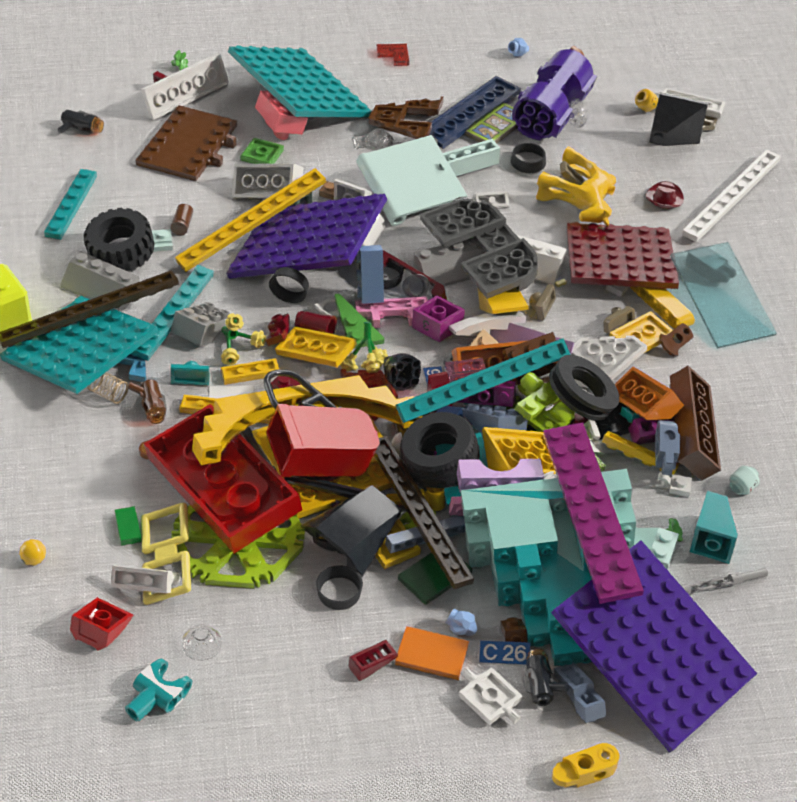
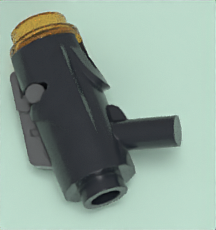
(81, 121)
(539, 680)

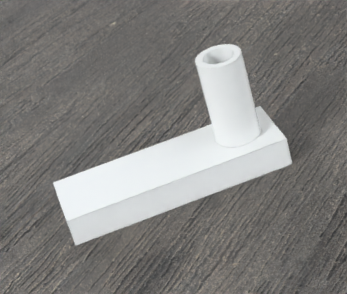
(143, 579)

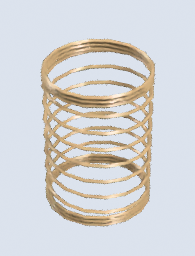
(115, 388)

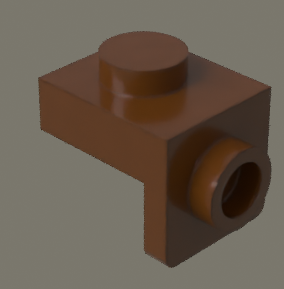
(513, 630)

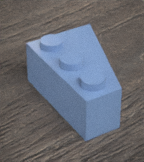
(370, 274)

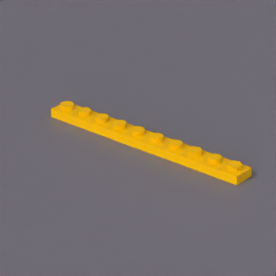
(250, 220)

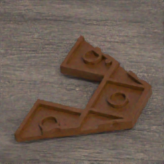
(392, 117)

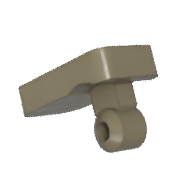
(618, 318)

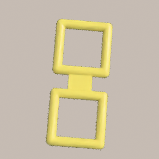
(167, 551)

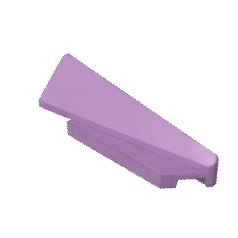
(518, 333)

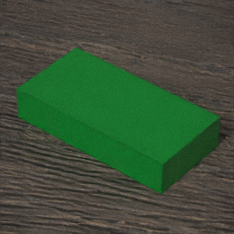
(128, 526)

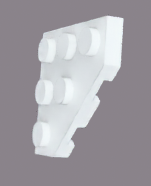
(610, 352)

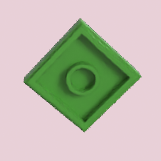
(261, 152)

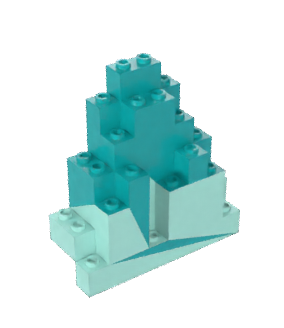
(536, 552)

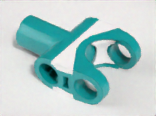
(156, 691)

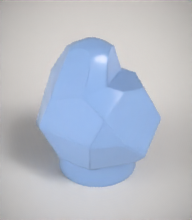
(518, 47)
(462, 623)

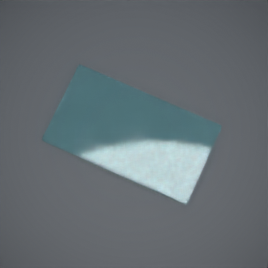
(723, 295)

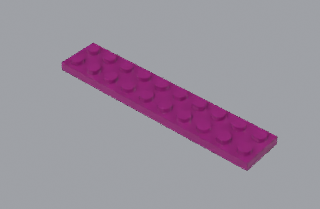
(592, 514)

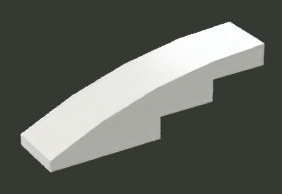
(487, 321)

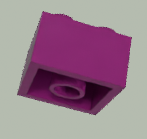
(435, 318)

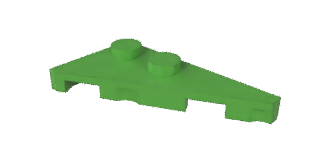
(354, 322)

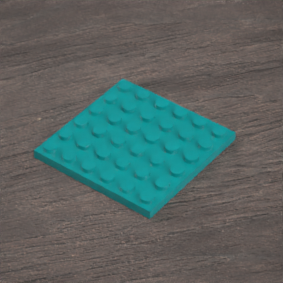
(82, 350)

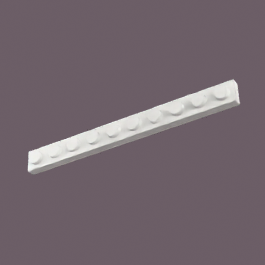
(730, 196)

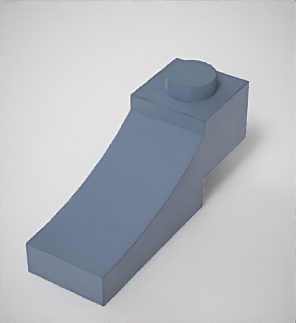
(581, 692)

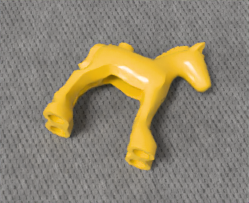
(586, 196)

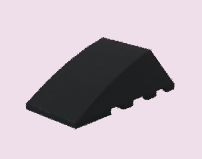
(357, 526)

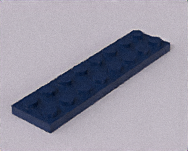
(472, 109)

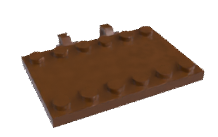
(188, 143)

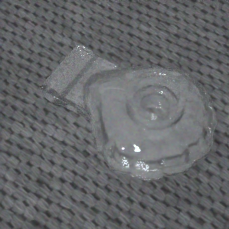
(373, 140)

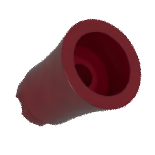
(316, 322)

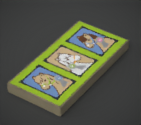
(494, 125)

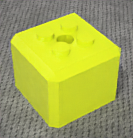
(13, 300)

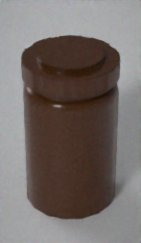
(181, 219)

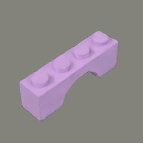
(474, 474)

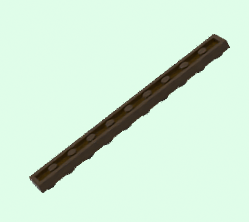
(87, 309)
(422, 515)

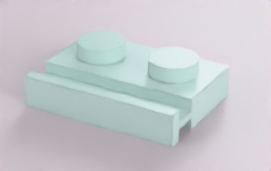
(162, 240)

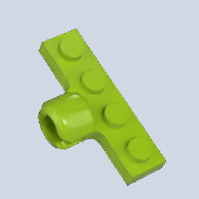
(538, 396)
(556, 417)

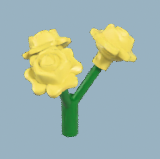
(375, 356)

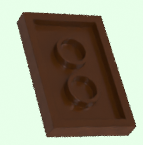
(527, 346)

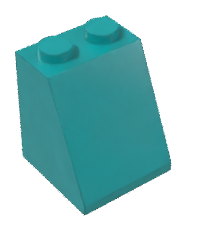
(715, 529)

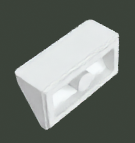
(498, 199)

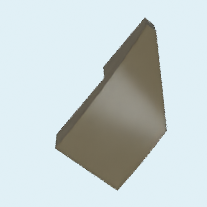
(709, 123)

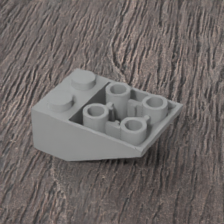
(199, 323)

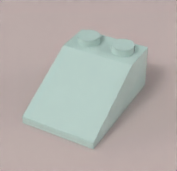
(659, 541)

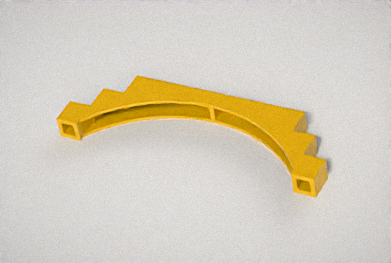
(240, 411)

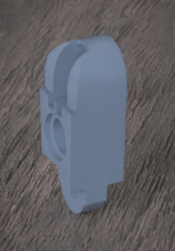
(666, 446)

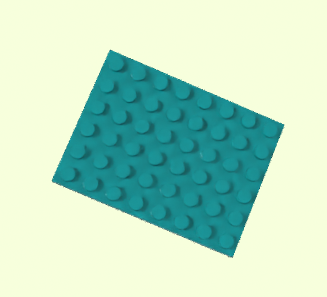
(299, 82)

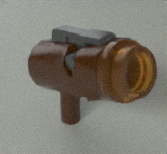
(152, 400)

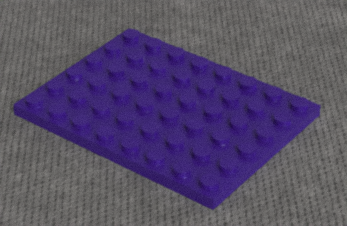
(309, 236)
(657, 650)

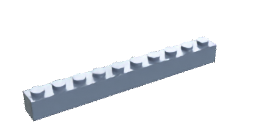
(412, 537)

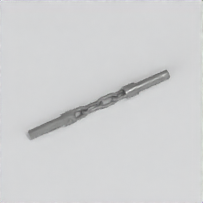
(733, 579)

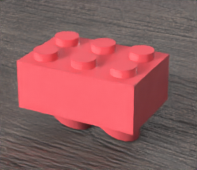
(278, 117)

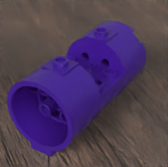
(544, 106)

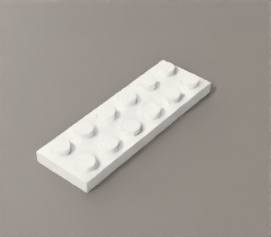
(185, 86)

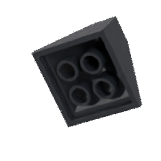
(677, 121)

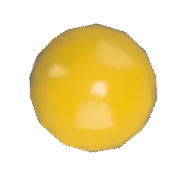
(32, 552)

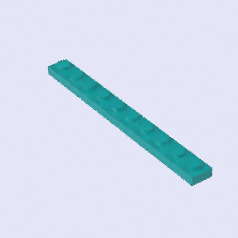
(482, 380)

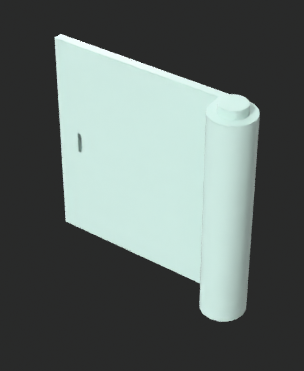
(411, 177)

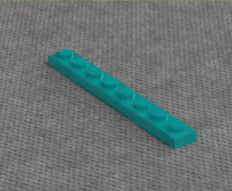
(182, 299)

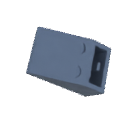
(494, 417)

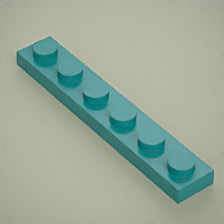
(70, 204)

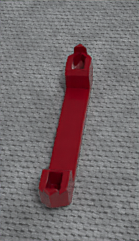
(438, 288)

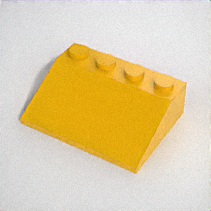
(508, 446)

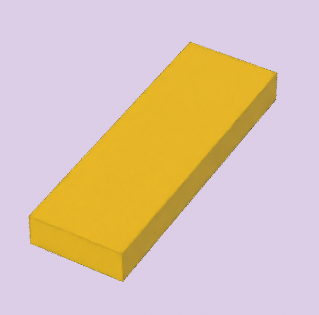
(248, 371)

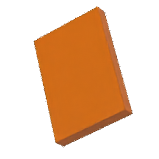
(432, 653)

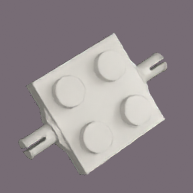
(490, 696)

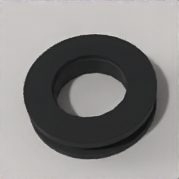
(574, 397)

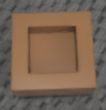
(327, 190)

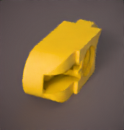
(593, 759)

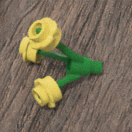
(233, 323)

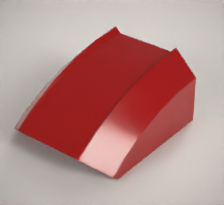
(99, 623)

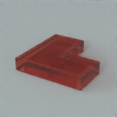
(397, 51)

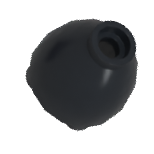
(402, 371)

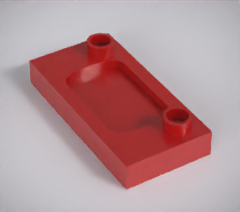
(236, 496)

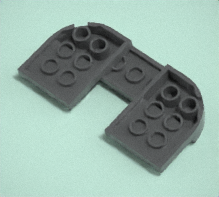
(507, 259)

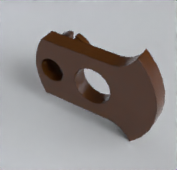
(682, 333)

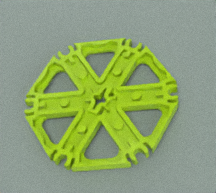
(249, 556)

